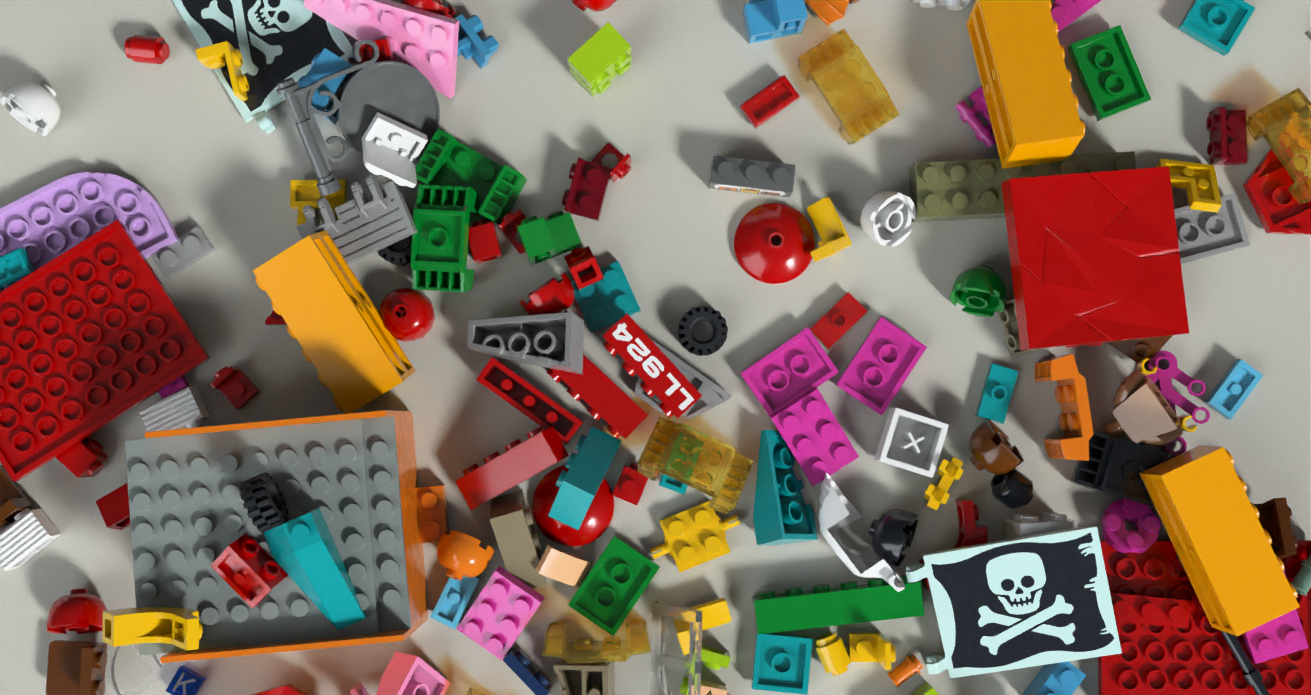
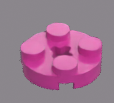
(1125, 541)

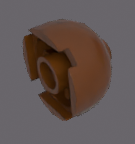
(992, 449)

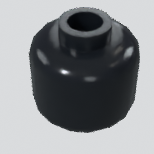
(1012, 489)

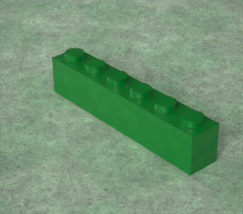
(836, 605)

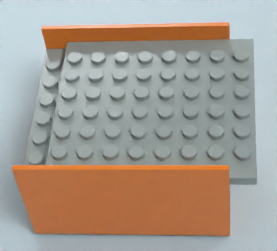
(348, 465)

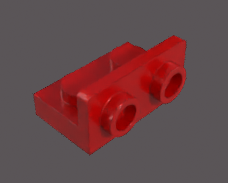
(248, 570)

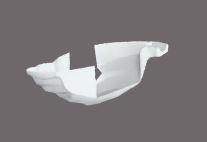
(837, 512)

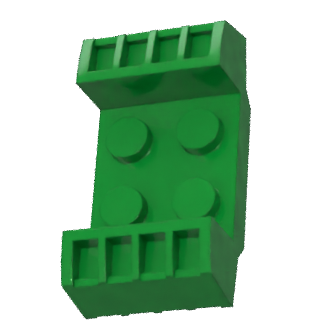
(454, 164)
(442, 238)

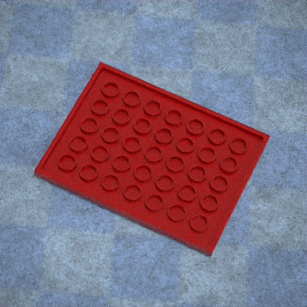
(84, 347)
(1195, 658)

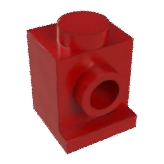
(581, 260)

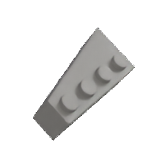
(537, 340)

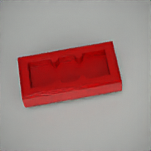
(769, 101)
(838, 320)

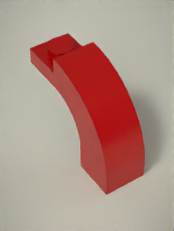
(969, 532)

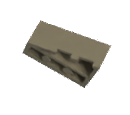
(516, 537)
(586, 678)

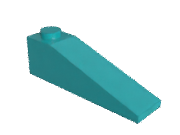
(779, 506)

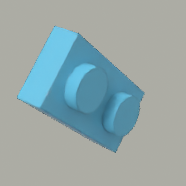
(1233, 389)
(454, 600)

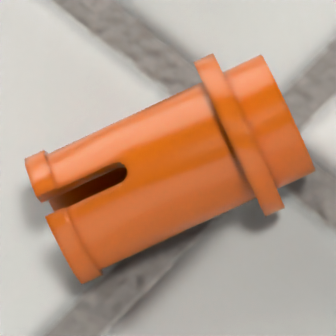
(905, 670)

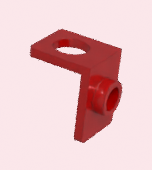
(623, 164)
(509, 227)

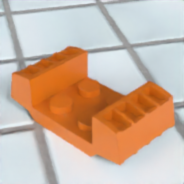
(1074, 408)

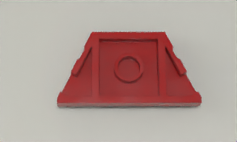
(1272, 200)

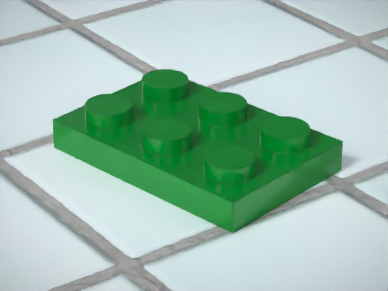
(1108, 73)
(613, 585)

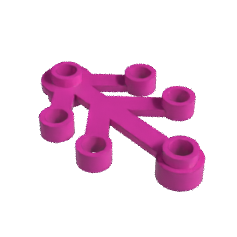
(1173, 396)

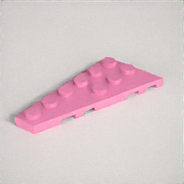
(415, 35)

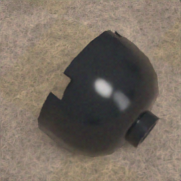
(893, 535)

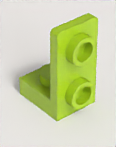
(713, 659)

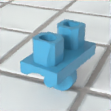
(470, 43)

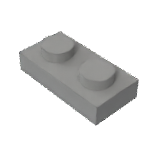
(183, 253)

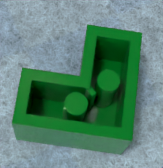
(548, 238)

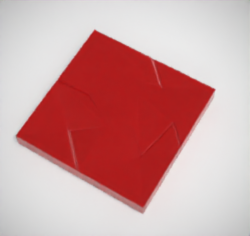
(1094, 257)

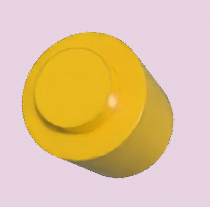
(832, 653)

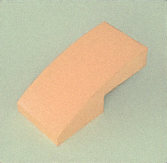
(563, 566)

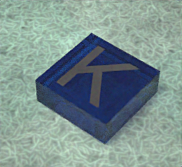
(186, 682)

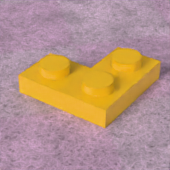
(1198, 181)

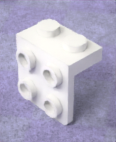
(392, 149)

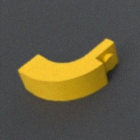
(152, 625)

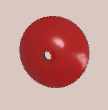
(763, 259)
(594, 523)

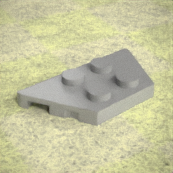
(711, 393)

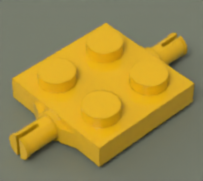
(694, 536)

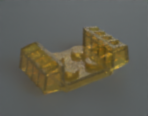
(848, 86)
(1288, 132)
(696, 461)
(586, 650)

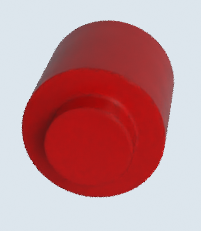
(147, 49)

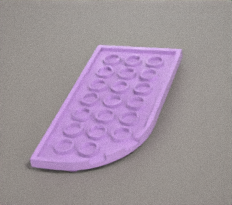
(78, 207)

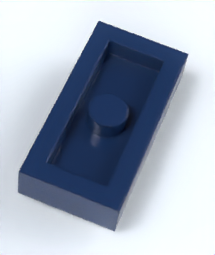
(520, 665)

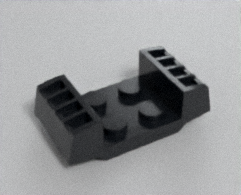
(1116, 467)

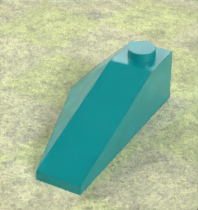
(313, 562)

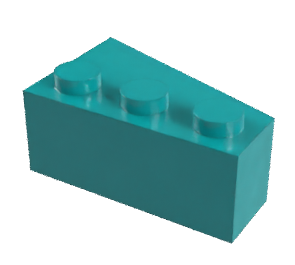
(583, 477)

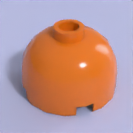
(462, 555)

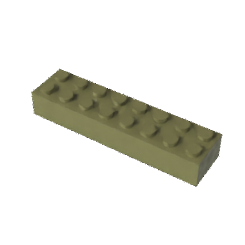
(975, 189)

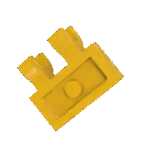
(306, 193)
(938, 494)

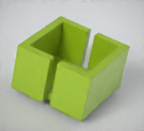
(600, 60)

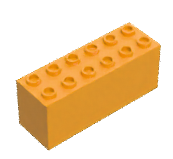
(1025, 81)
(334, 321)
(1220, 539)

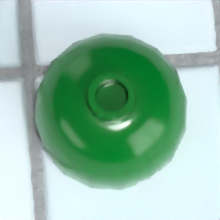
(980, 291)

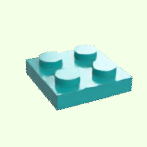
(1216, 22)
(607, 298)
(782, 663)

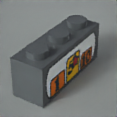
(752, 176)

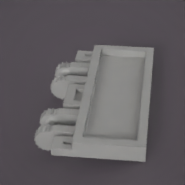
(362, 224)

